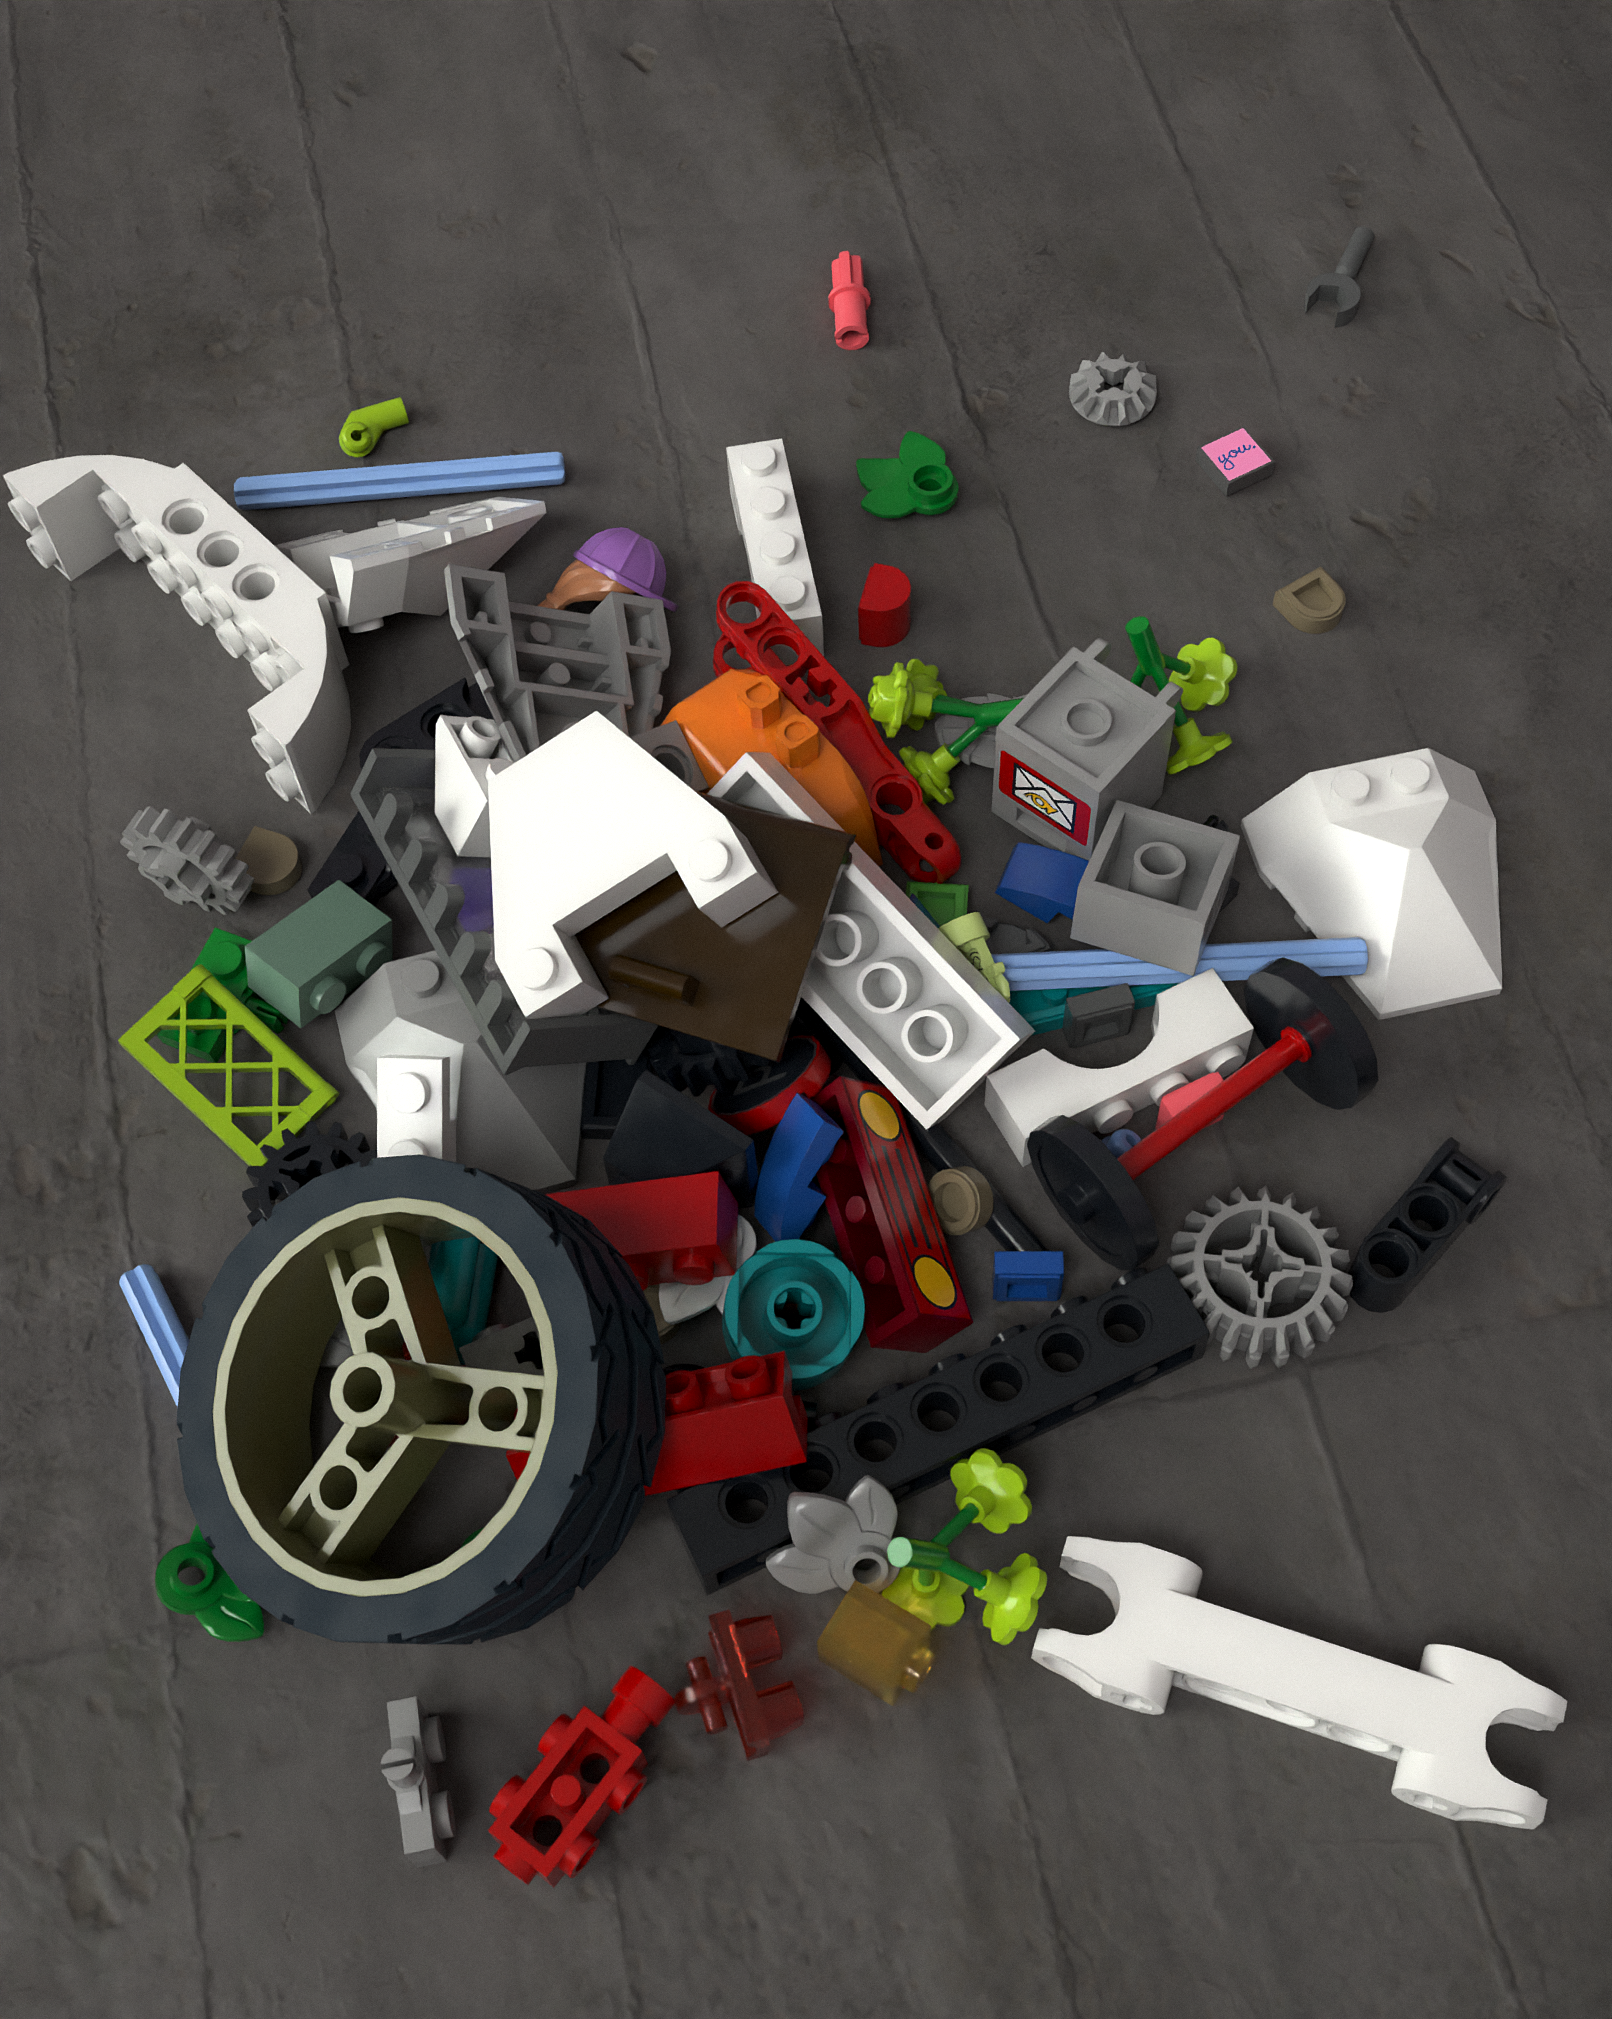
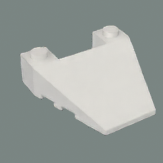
(583, 834)

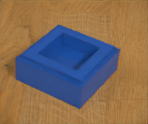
(1027, 1275)

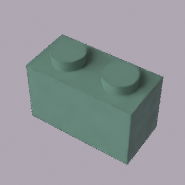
(319, 953)

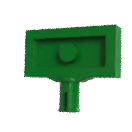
(227, 962)

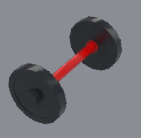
(1305, 1034)

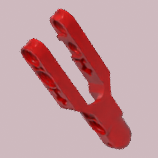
(845, 724)

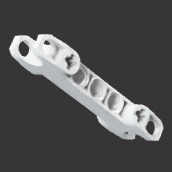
(1422, 1719)

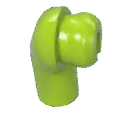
(368, 423)

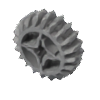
(1310, 1275)

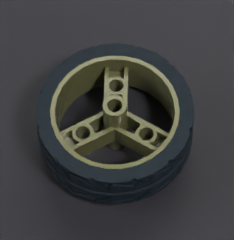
(355, 1251)

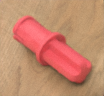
(849, 301)

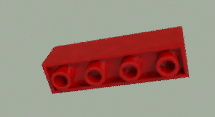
(724, 1423)

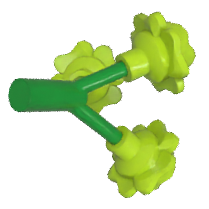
(916, 695)

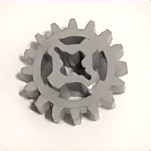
(187, 860)

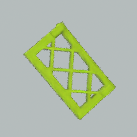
(238, 1016)

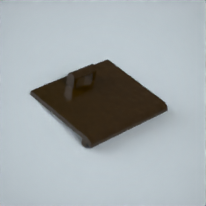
(735, 981)

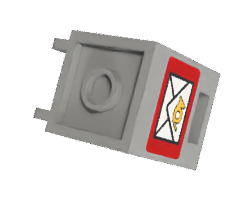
(1079, 749)

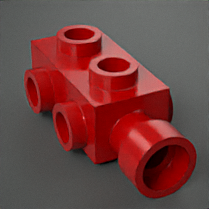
(558, 1787)

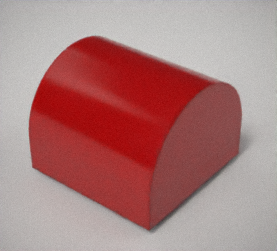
(884, 607)

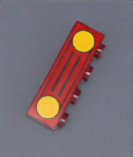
(888, 1222)

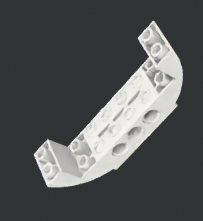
(225, 577)

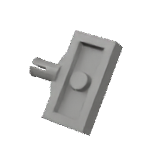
(411, 1772)

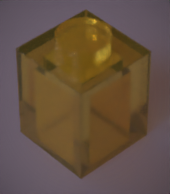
(876, 1644)

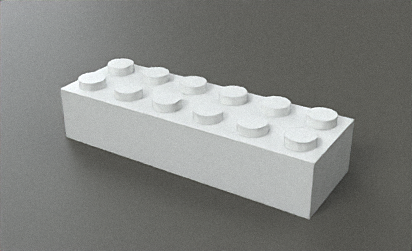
(889, 973)

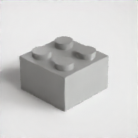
(1154, 887)

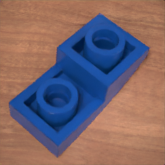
(1042, 880)
(785, 1190)

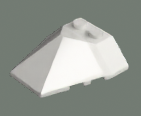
(404, 562)
(1397, 858)

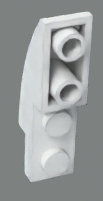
(415, 1108)

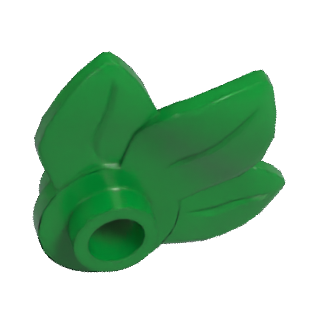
(909, 483)
(215, 1601)

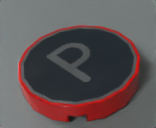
(771, 1088)

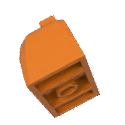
(751, 714)

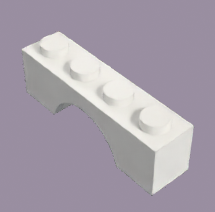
(774, 536)
(1194, 1034)

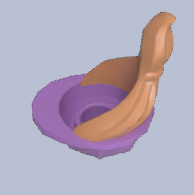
(611, 562)

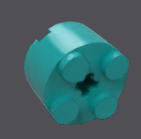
(823, 1291)

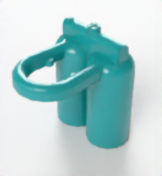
(464, 1282)

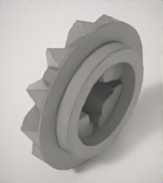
(1112, 406)

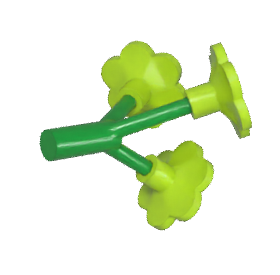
(1202, 674)
(933, 1583)

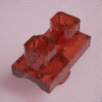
(758, 1714)

